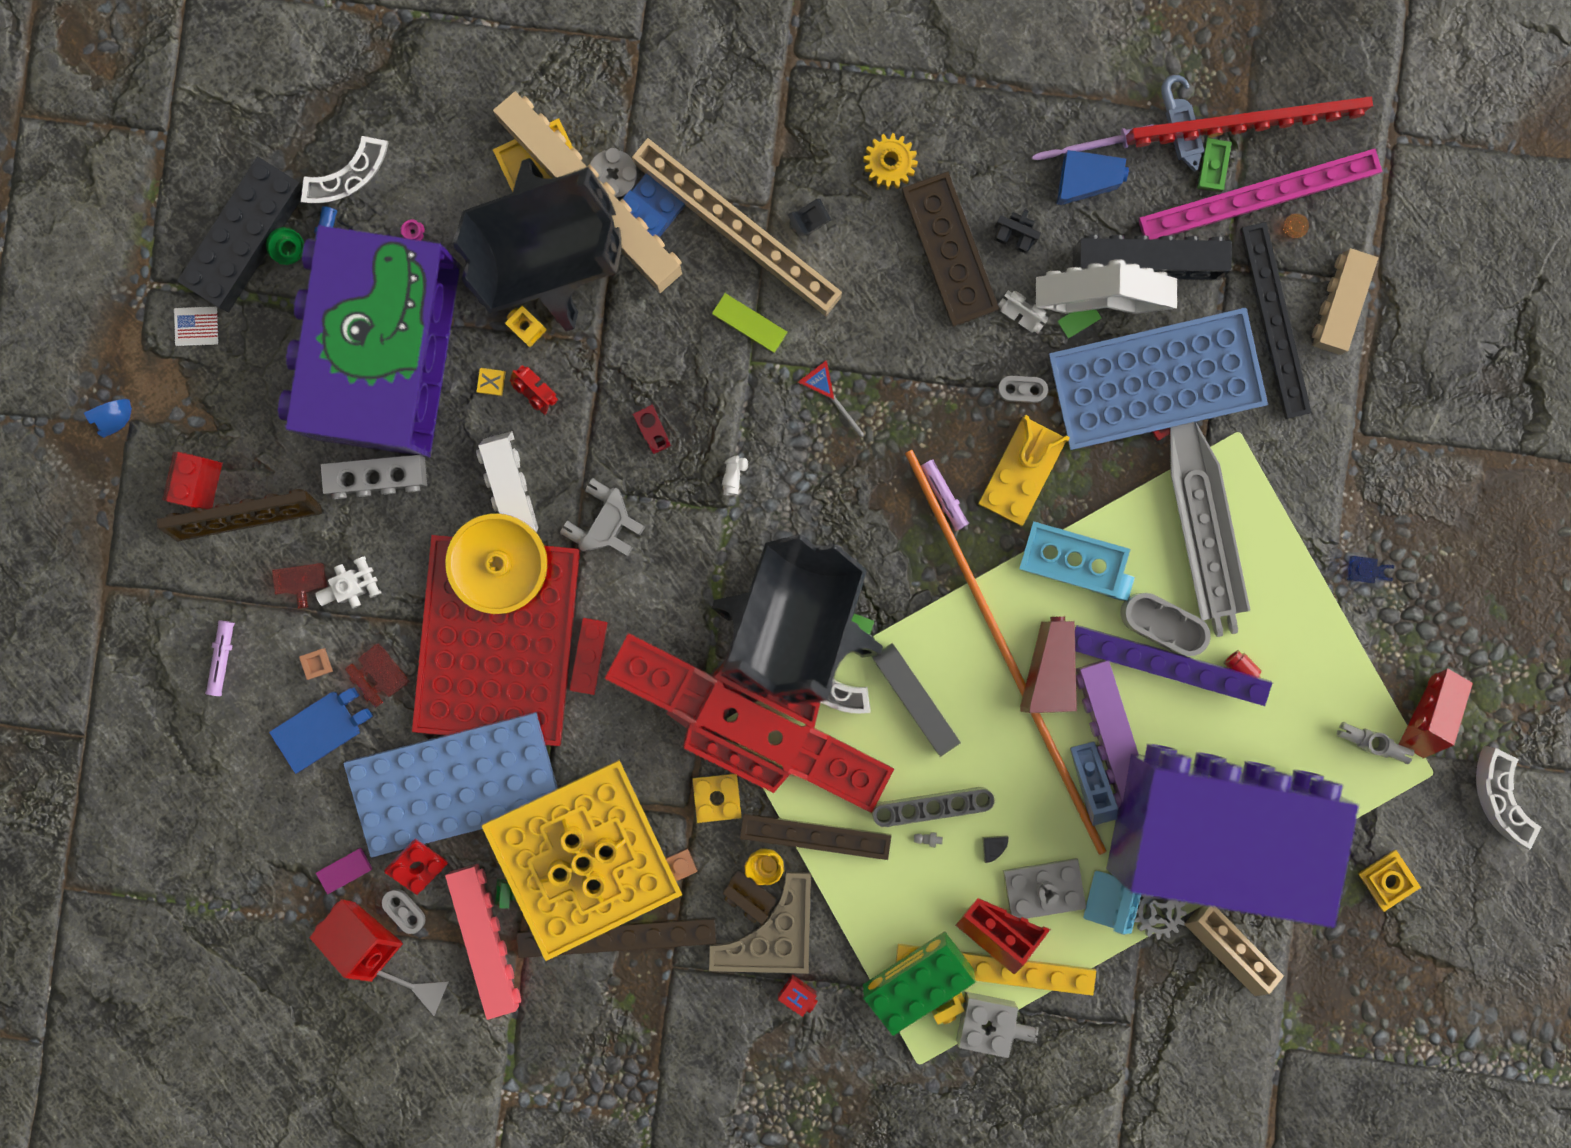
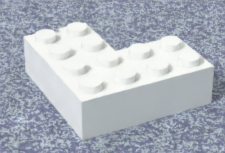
(1109, 286)

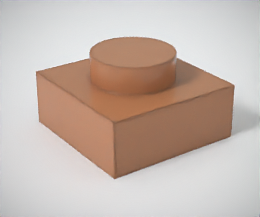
(316, 664)
(681, 864)

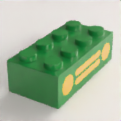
(918, 983)

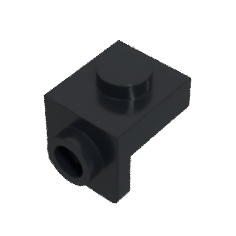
(809, 218)

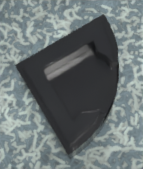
(994, 847)

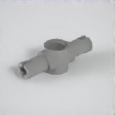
(1386, 747)

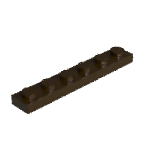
(815, 836)

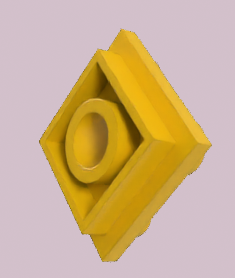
(708, 811)
(1375, 878)

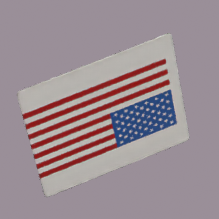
(196, 326)

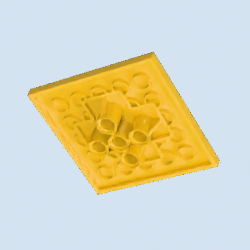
(601, 813)

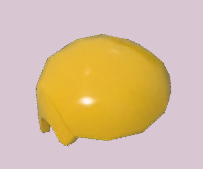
(764, 867)

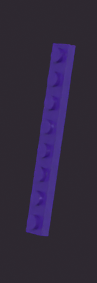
(1172, 665)

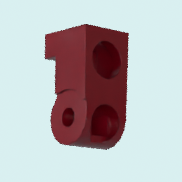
(652, 429)

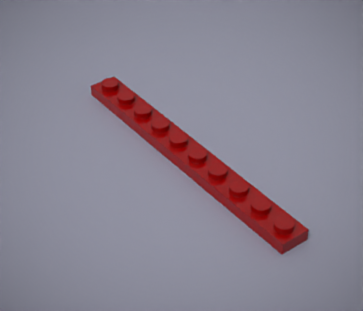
(1241, 122)

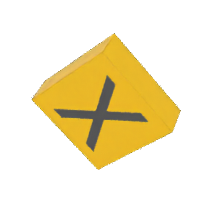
(491, 382)

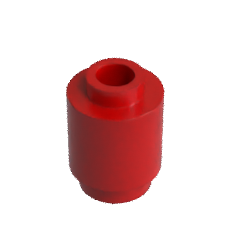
(1242, 663)

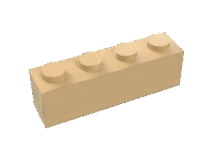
(1344, 301)
(1234, 950)

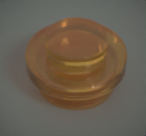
(1296, 226)

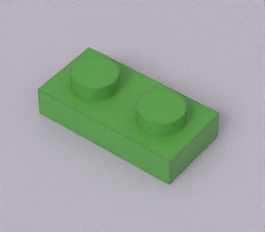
(1214, 165)

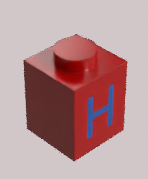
(798, 996)

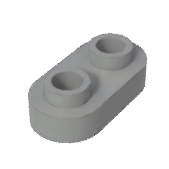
(1022, 389)
(401, 913)

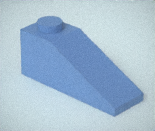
(1094, 784)

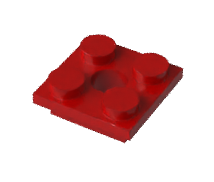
(416, 878)

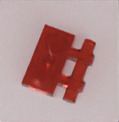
(382, 669)

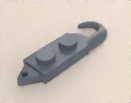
(1179, 111)

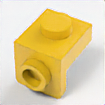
(947, 1012)

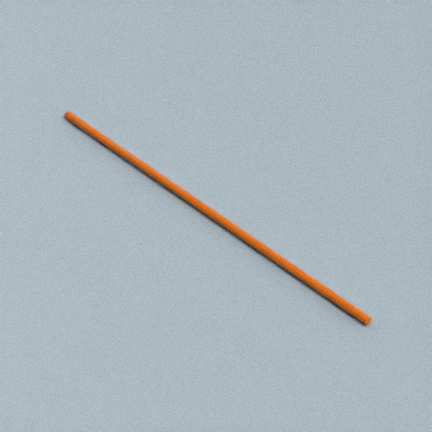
(1004, 649)

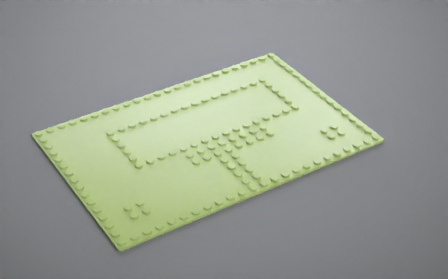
(1290, 634)

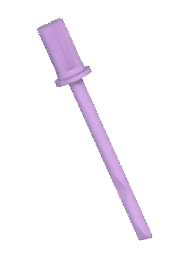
(1086, 146)

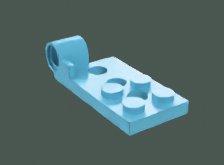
(1109, 583)

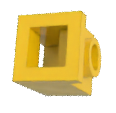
(532, 333)

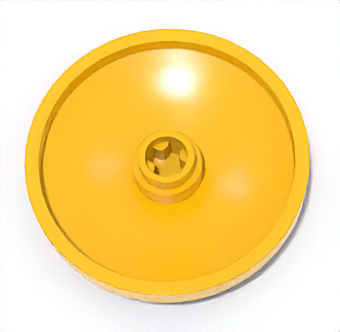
(496, 563)

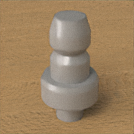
(931, 839)

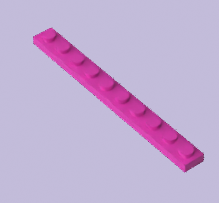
(1261, 195)

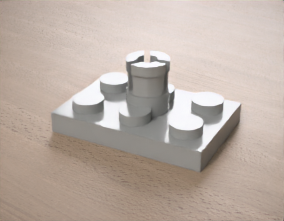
(1045, 889)

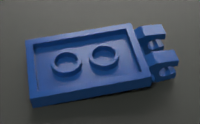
(319, 729)

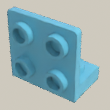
(1111, 903)

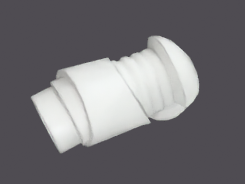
(732, 474)

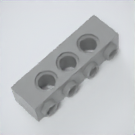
(335, 474)

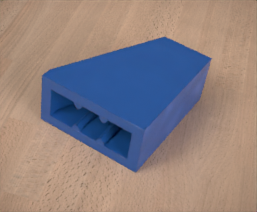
(1089, 175)

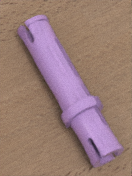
(944, 495)
(220, 657)

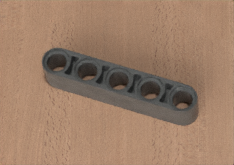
(916, 700)
(945, 810)

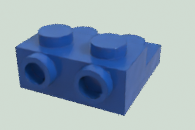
(653, 205)

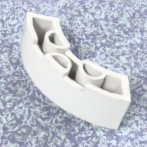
(351, 177)
(848, 698)
(1496, 797)

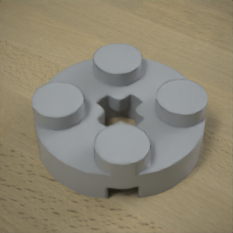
(626, 168)

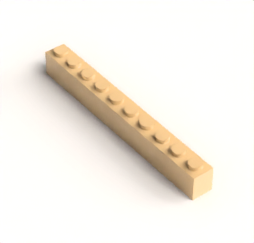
(558, 159)
(737, 227)

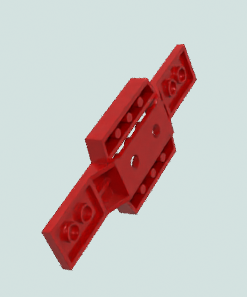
(702, 701)

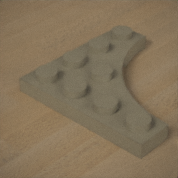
(779, 943)

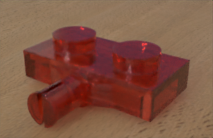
(299, 581)

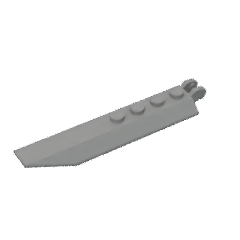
(1207, 528)

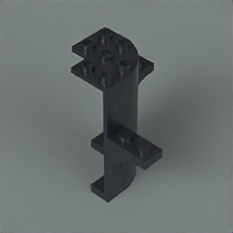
(539, 242)
(796, 621)

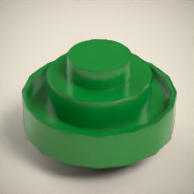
(285, 246)

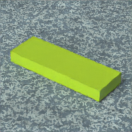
(749, 323)

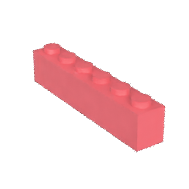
(482, 941)

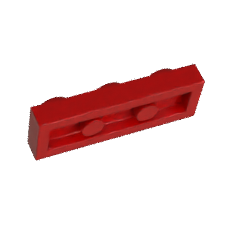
(588, 656)

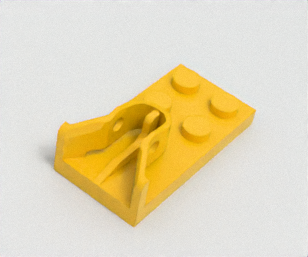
(1022, 471)

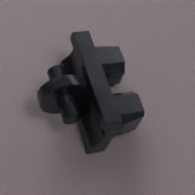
(1026, 235)

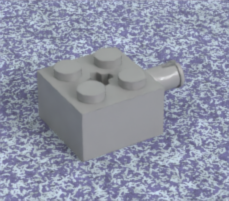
(997, 1037)

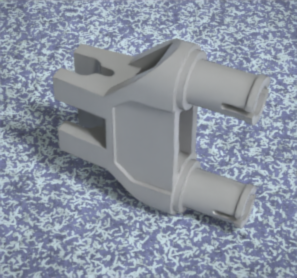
(607, 524)

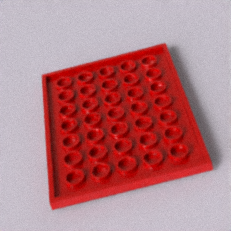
(495, 665)

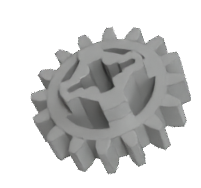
(1152, 918)

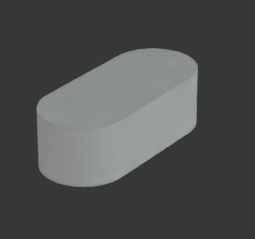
(1165, 624)

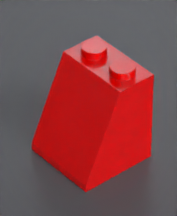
(192, 480)
(355, 941)

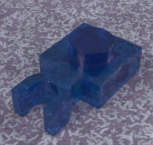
(1366, 570)

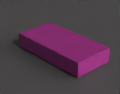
(344, 871)

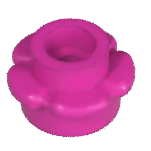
(412, 225)

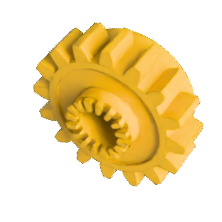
(893, 149)

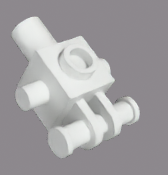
(348, 585)

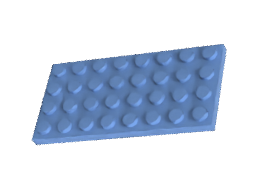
(1158, 379)
(449, 783)

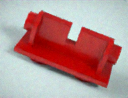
(524, 382)

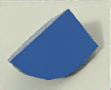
(110, 416)

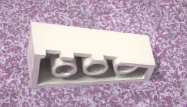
(504, 479)

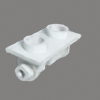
(1031, 315)

